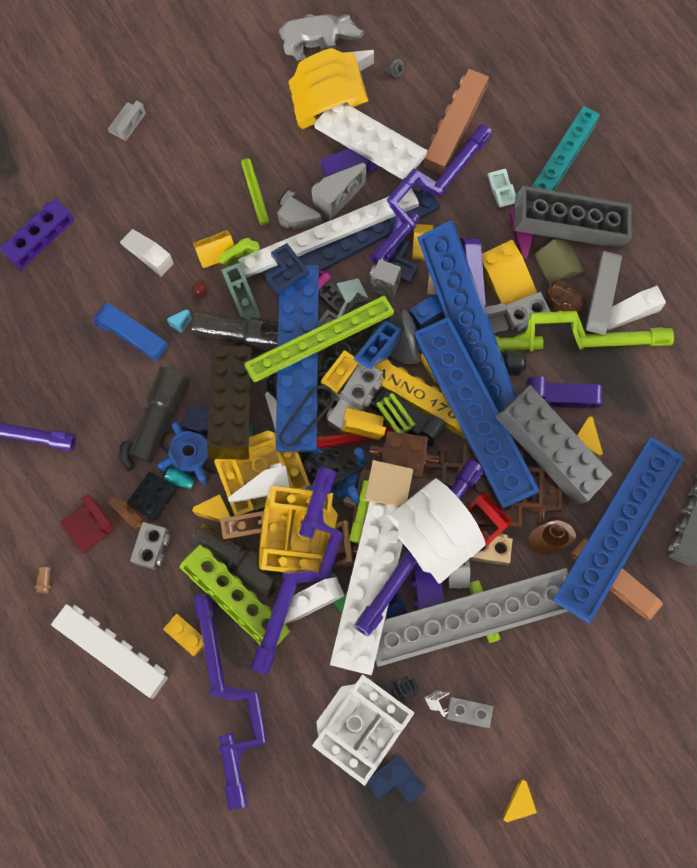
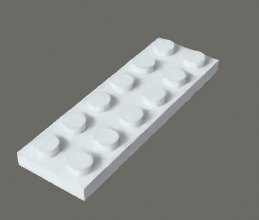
(371, 139)

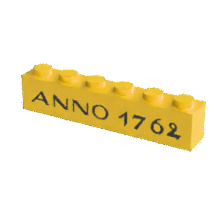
(417, 394)

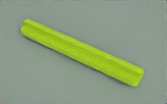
(255, 191)

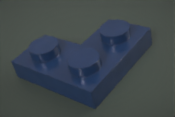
(408, 268)
(290, 269)
(396, 774)

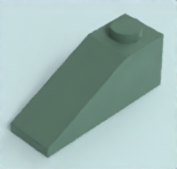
(240, 291)

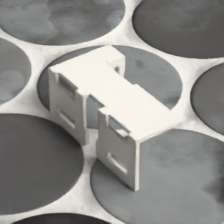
(434, 704)

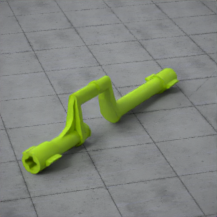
(530, 342)

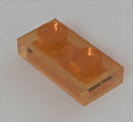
(120, 506)

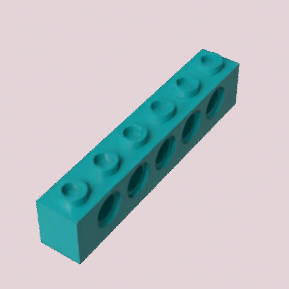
(567, 150)

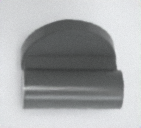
(395, 68)

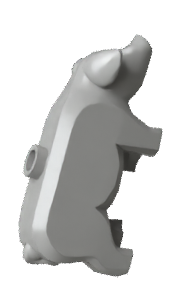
(317, 31)

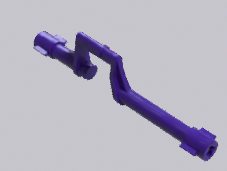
(407, 222)
(54, 439)
(312, 520)
(372, 614)
(230, 751)

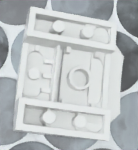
(437, 530)
(360, 727)

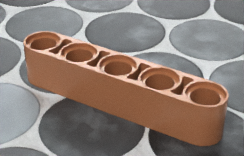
(629, 590)

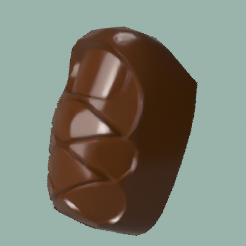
(564, 297)

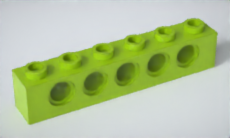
(223, 595)

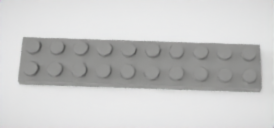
(470, 617)

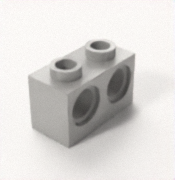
(385, 278)
(524, 308)
(357, 384)
(145, 545)
(469, 712)

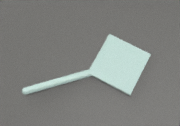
(348, 290)

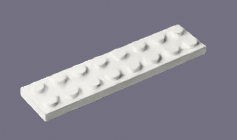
(374, 563)

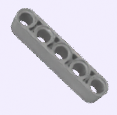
(603, 293)

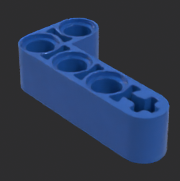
(129, 330)

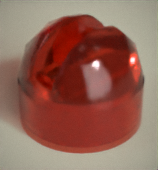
(200, 288)

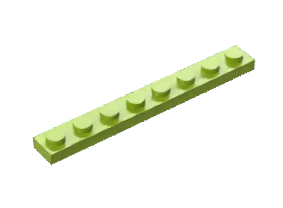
(318, 339)

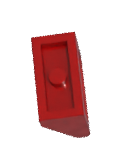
(494, 514)

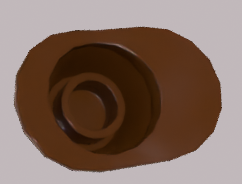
(552, 535)

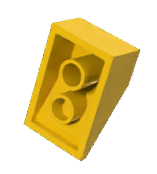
(507, 273)

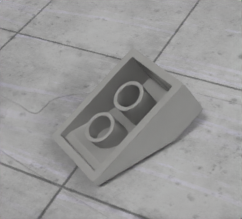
(337, 190)

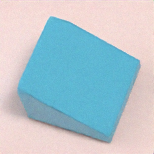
(180, 320)

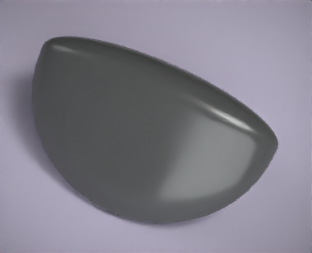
(408, 349)

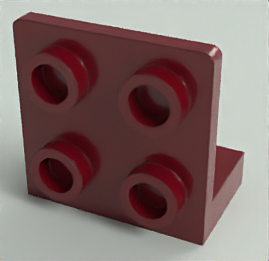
(87, 524)

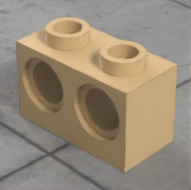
(490, 555)

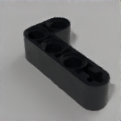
(424, 426)

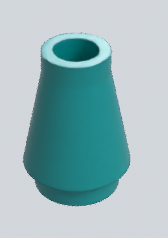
(179, 478)

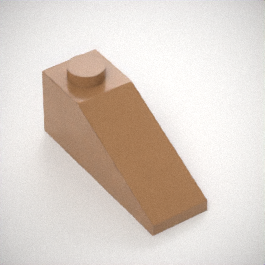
(242, 525)

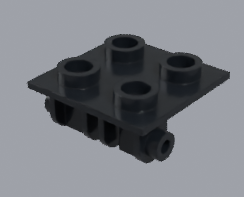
(336, 461)
(151, 496)

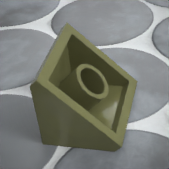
(558, 261)

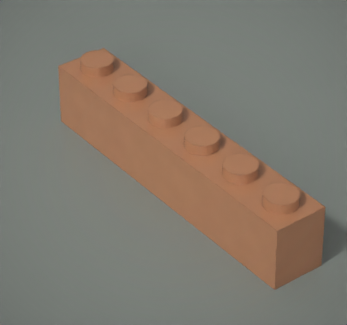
(456, 121)

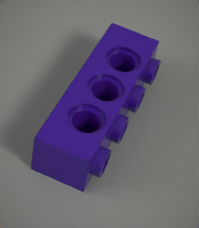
(36, 243)

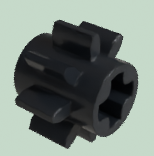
(405, 688)

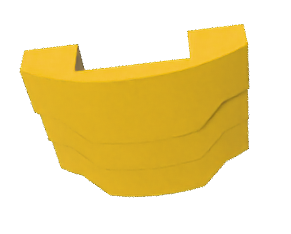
(324, 83)
(262, 454)
(280, 540)

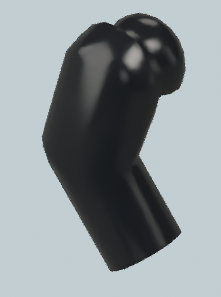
(124, 456)

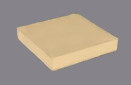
(388, 484)

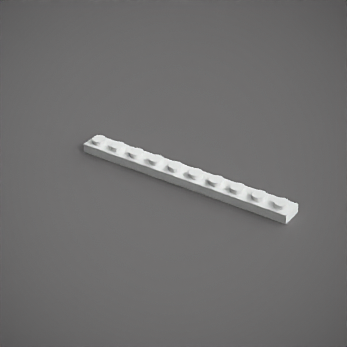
(327, 233)

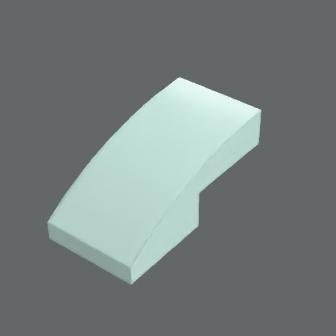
(501, 188)

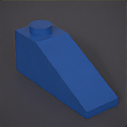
(427, 312)
(379, 345)

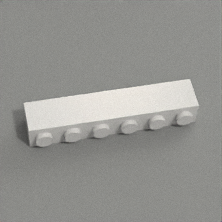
(109, 651)

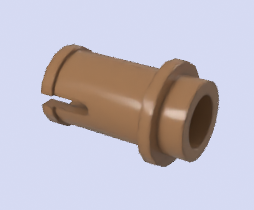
(43, 580)

